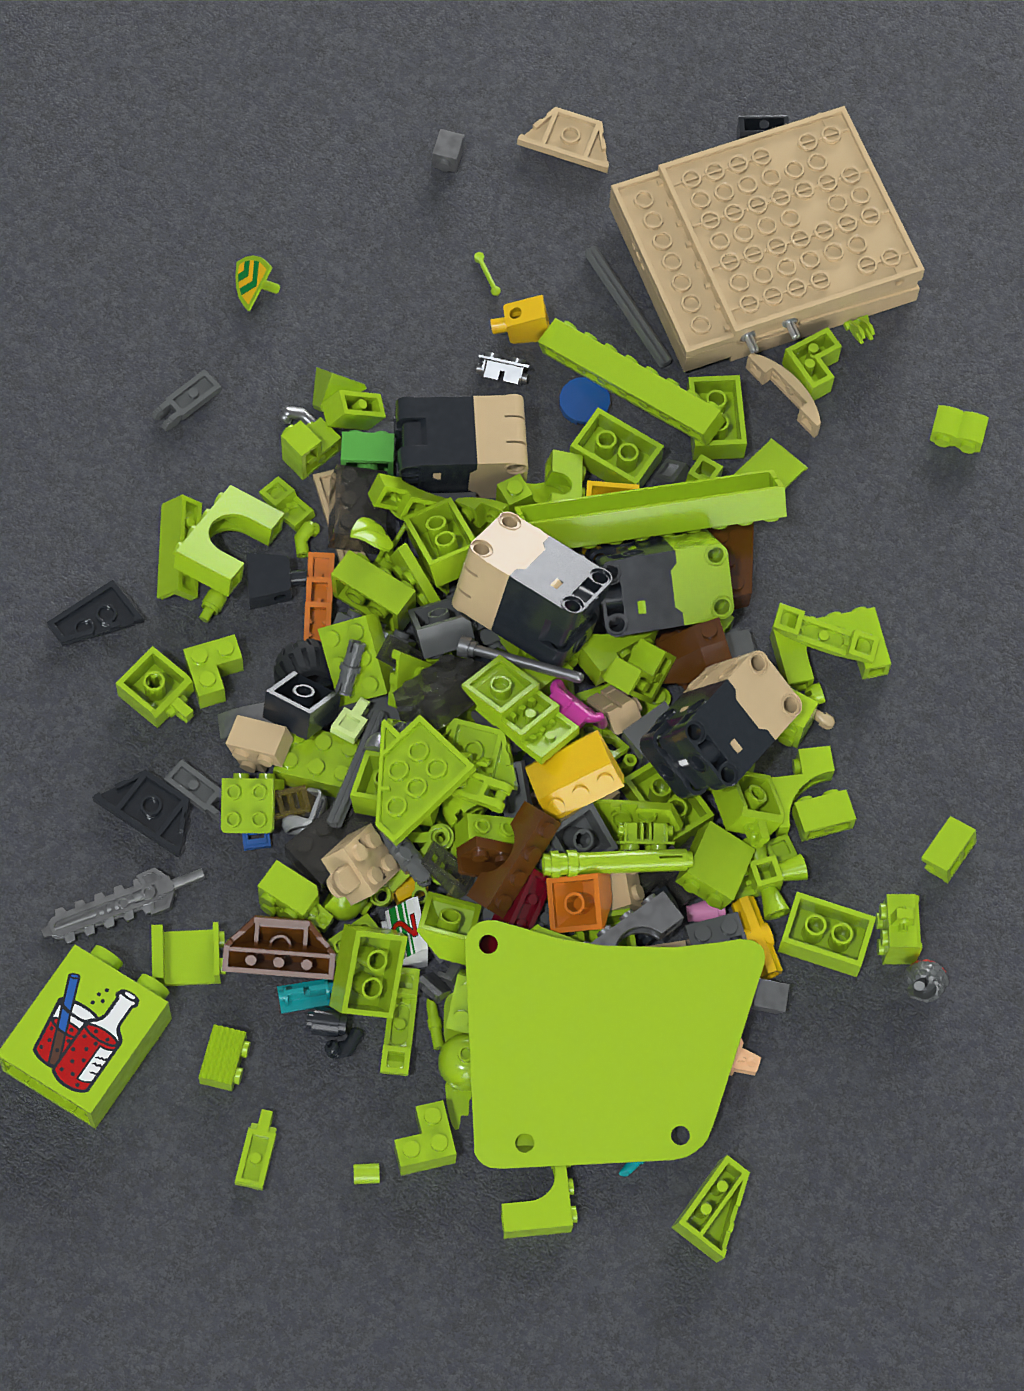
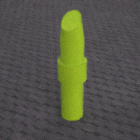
(434, 1024)

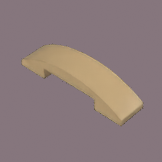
(765, 369)

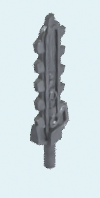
(150, 892)

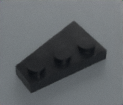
(95, 615)

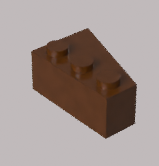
(739, 545)

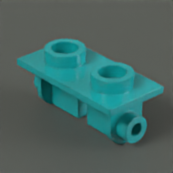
(305, 995)

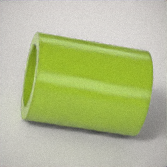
(366, 1173)

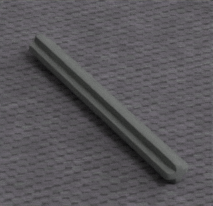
(628, 307)

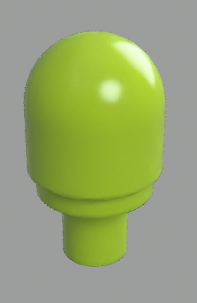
(212, 604)

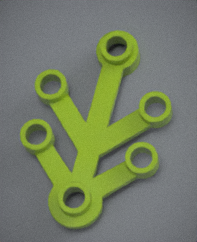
(399, 878)

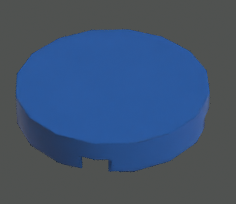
(581, 399)

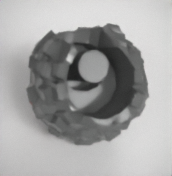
(926, 980)

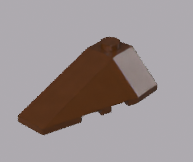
(695, 650)

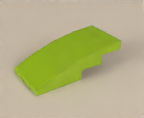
(520, 709)

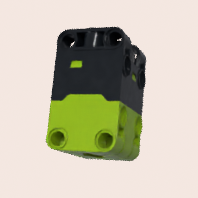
(664, 582)

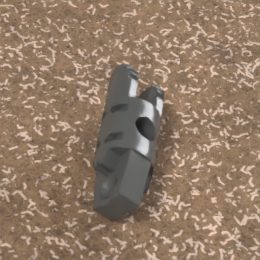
(409, 860)

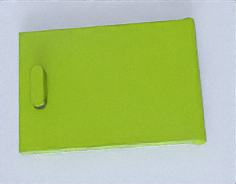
(775, 457)

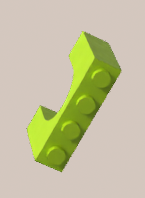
(231, 512)
(793, 657)
(545, 1215)

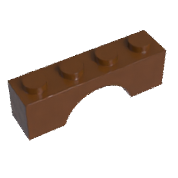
(532, 835)

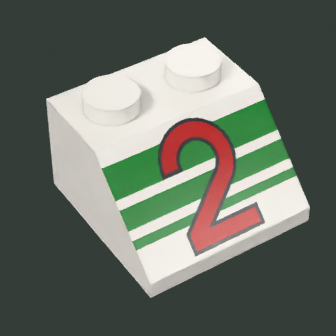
(405, 920)

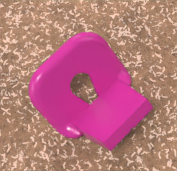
(574, 708)

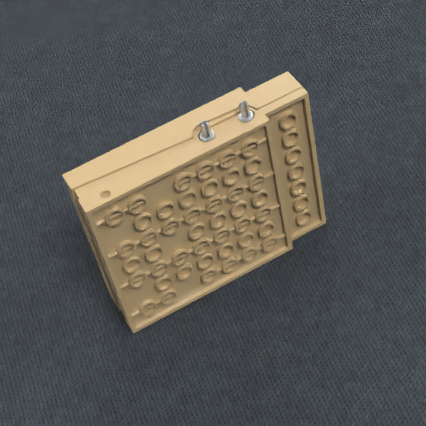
(766, 240)

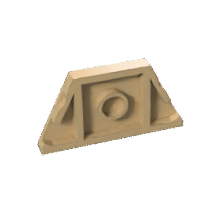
(569, 138)

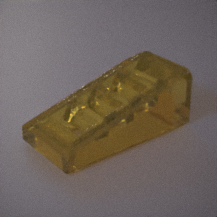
(302, 799)

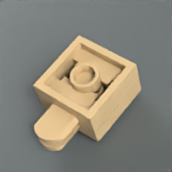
(359, 865)

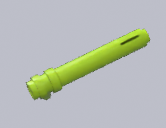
(578, 863)

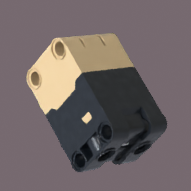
(460, 442)
(531, 589)
(720, 725)

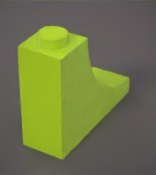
(518, 492)

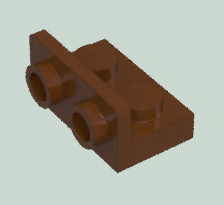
(481, 855)

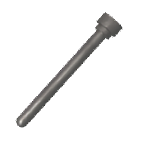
(469, 648)

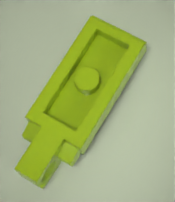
(257, 1153)

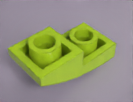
(480, 510)

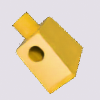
(523, 320)

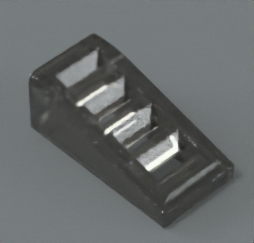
(454, 887)

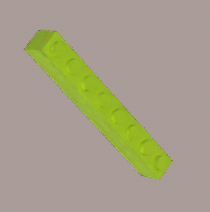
(632, 381)

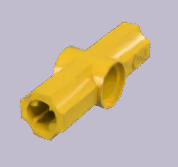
(760, 932)

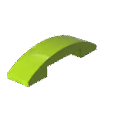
(825, 636)
(400, 1029)

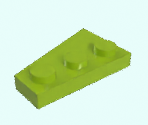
(619, 811)

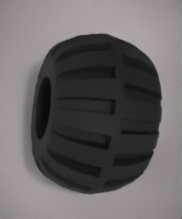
(303, 658)

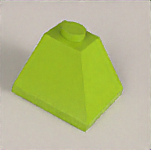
(446, 925)

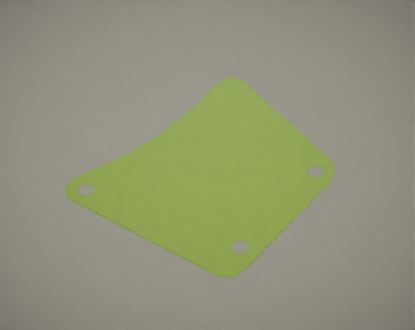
(600, 1044)

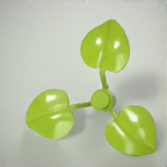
(375, 535)

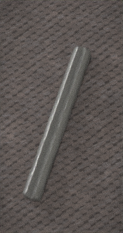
(343, 801)

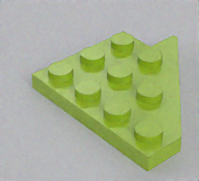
(415, 776)

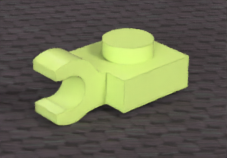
(351, 723)

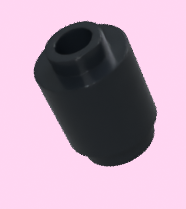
(327, 1022)

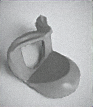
(295, 824)

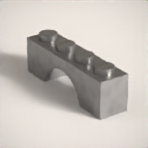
(655, 918)

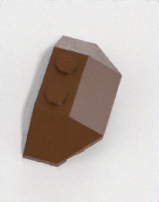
(279, 948)

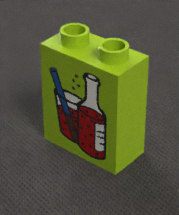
(86, 1033)

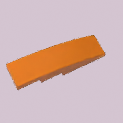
(318, 593)

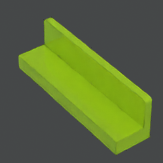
(176, 520)

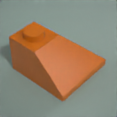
(579, 902)

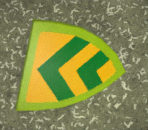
(251, 278)

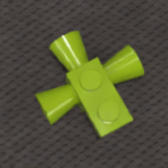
(765, 879)

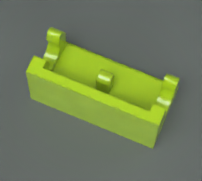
(949, 849)

